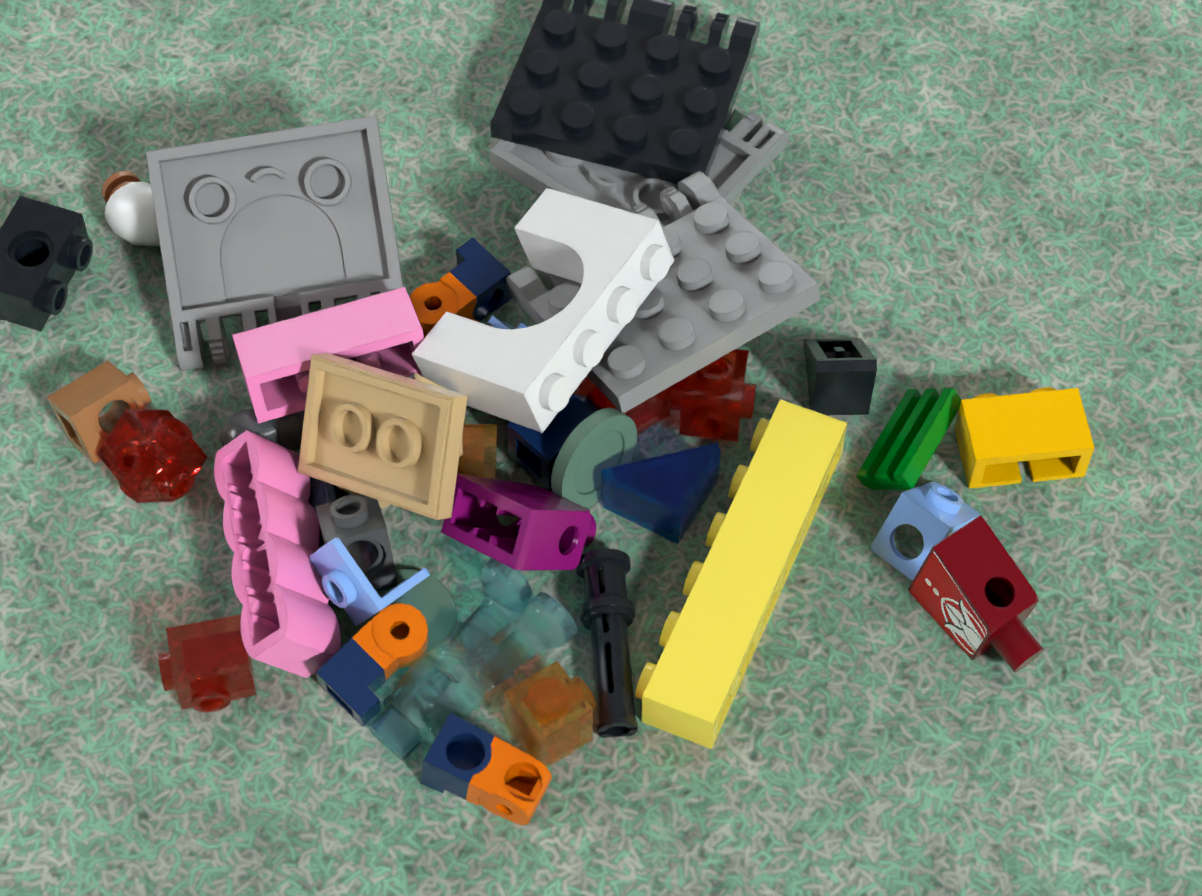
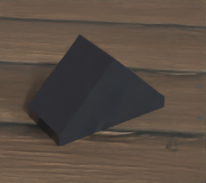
(839, 375)

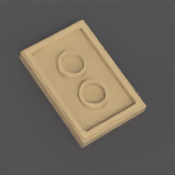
(382, 435)

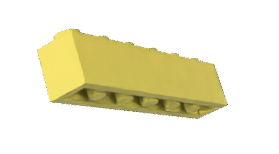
(742, 574)

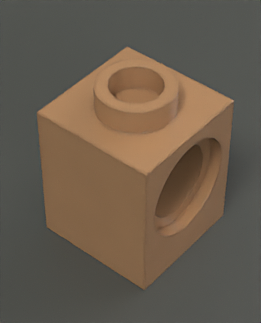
(83, 399)

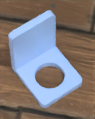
(933, 511)
(348, 585)

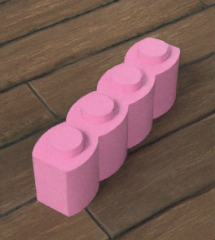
(272, 537)

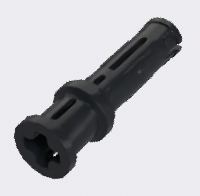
(609, 609)

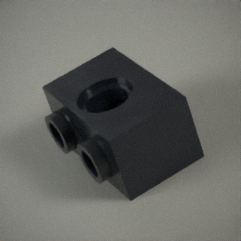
(38, 259)

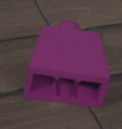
(543, 537)

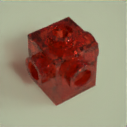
(715, 398)
(152, 455)

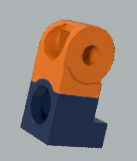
(468, 290)
(386, 643)
(485, 771)

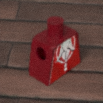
(978, 595)

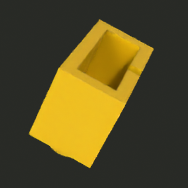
(1035, 427)

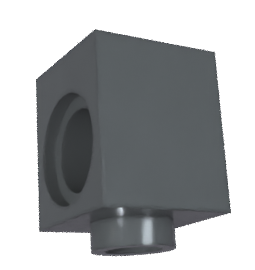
(363, 533)

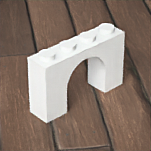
(536, 369)

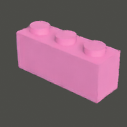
(370, 331)

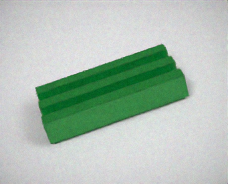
(909, 439)

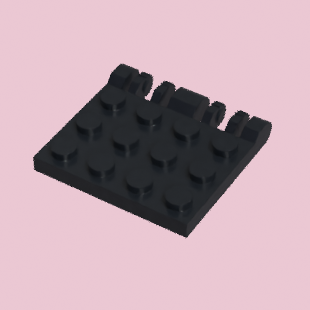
(627, 89)

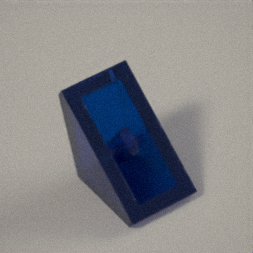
(662, 490)

